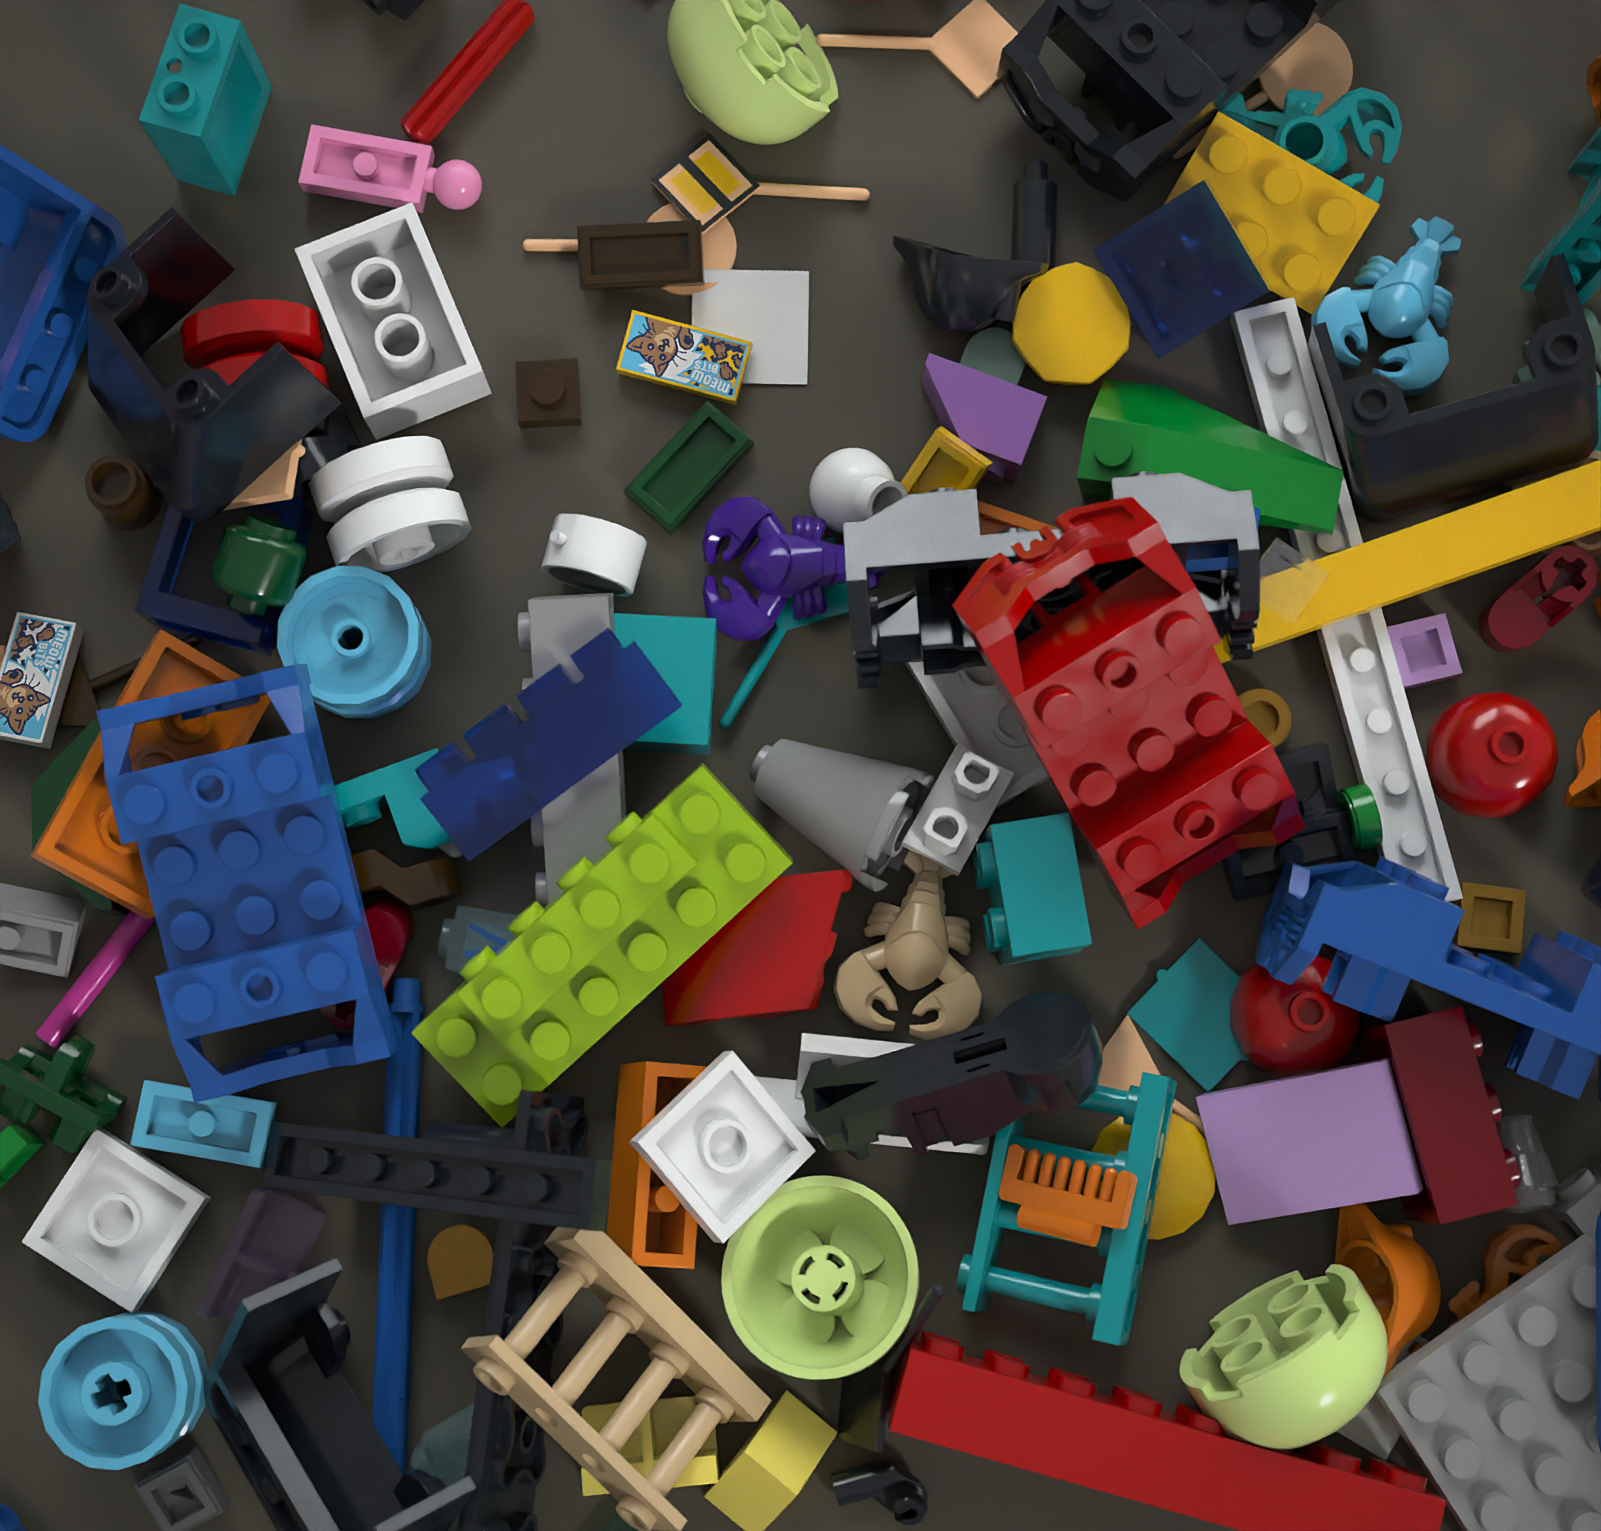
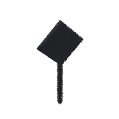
(866, 1392)

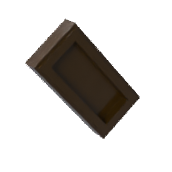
(640, 255)

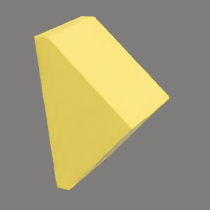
(772, 1464)

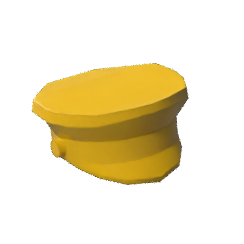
(1071, 325)

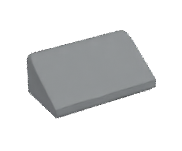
(39, 929)

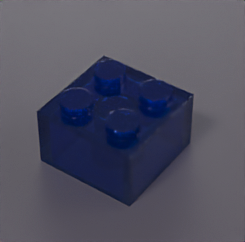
(1183, 268)

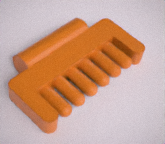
(1064, 1212)

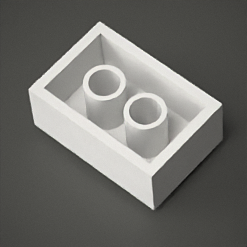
(393, 321)

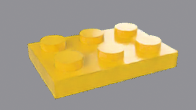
(1285, 209)

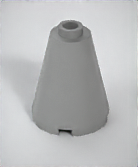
(843, 803)

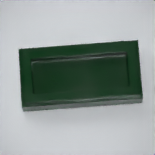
(689, 467)

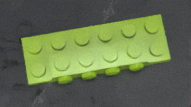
(601, 943)

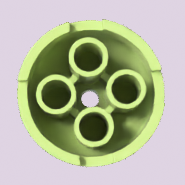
(744, 68)
(1290, 1360)

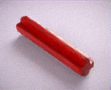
(467, 71)

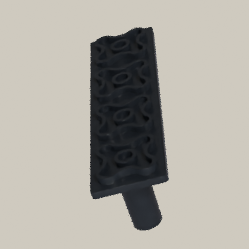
(505, 1442)

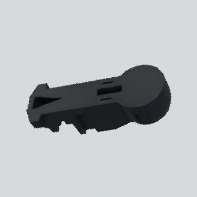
(962, 1085)

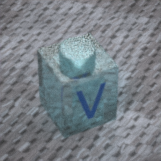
(471, 932)

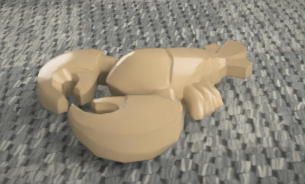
(915, 956)

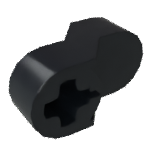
(323, 444)

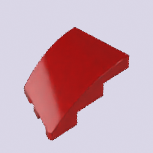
(764, 958)

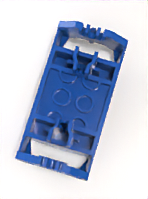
(249, 884)
(1401, 928)

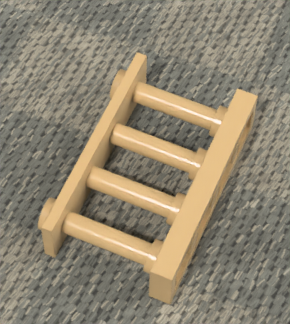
(677, 1352)

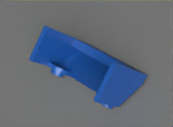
(47, 260)

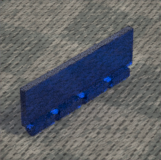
(562, 741)

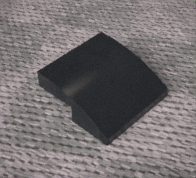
(1322, 842)

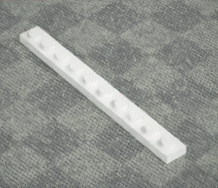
(1358, 648)

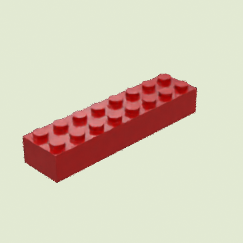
(1139, 1451)

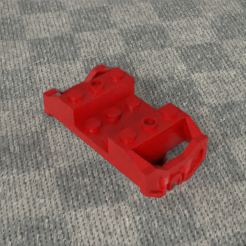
(1129, 705)

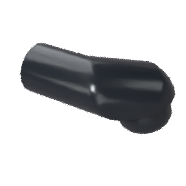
(888, 1485)

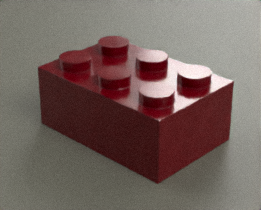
(1446, 1115)

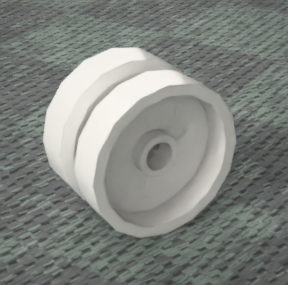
(390, 504)

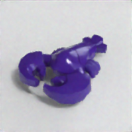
(777, 566)

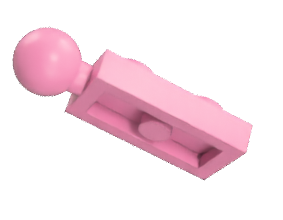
(383, 171)

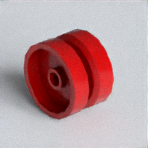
(240, 332)

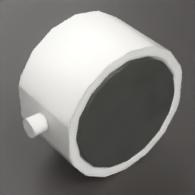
(594, 554)

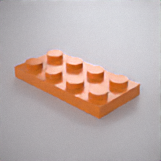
(83, 831)

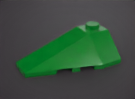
(1166, 432)

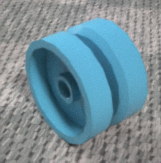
(333, 611)
(85, 1399)

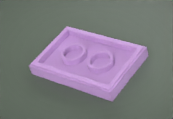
(1309, 1142)

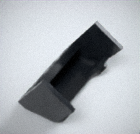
(200, 435)
(1477, 443)
(301, 1425)

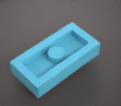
(215, 1129)

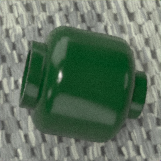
(258, 564)

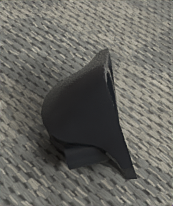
(964, 289)

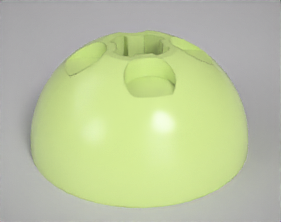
(785, 1286)

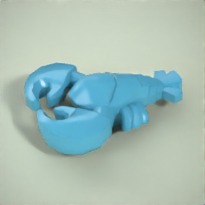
(1398, 308)

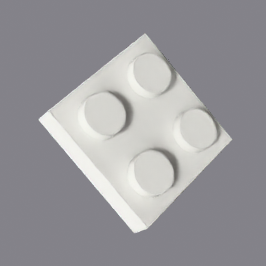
(722, 1146)
(116, 1220)

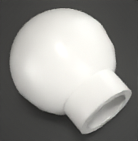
(852, 487)

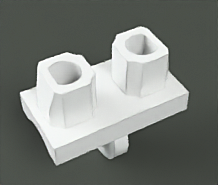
(958, 808)

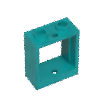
(212, 106)

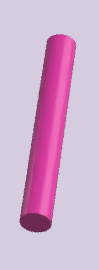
(94, 978)

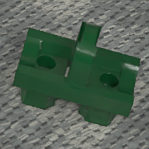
(61, 1087)

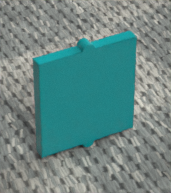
(1191, 1014)

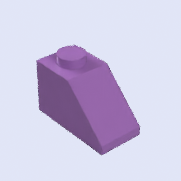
(984, 413)

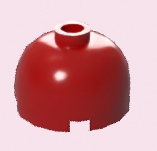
(1491, 755)
(1292, 1026)

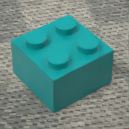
(1031, 889)

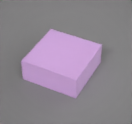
(1424, 651)

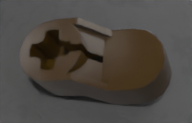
(416, 885)

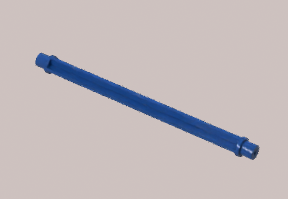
(397, 1233)

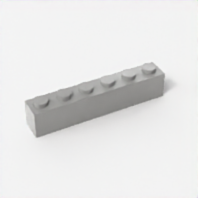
(590, 809)

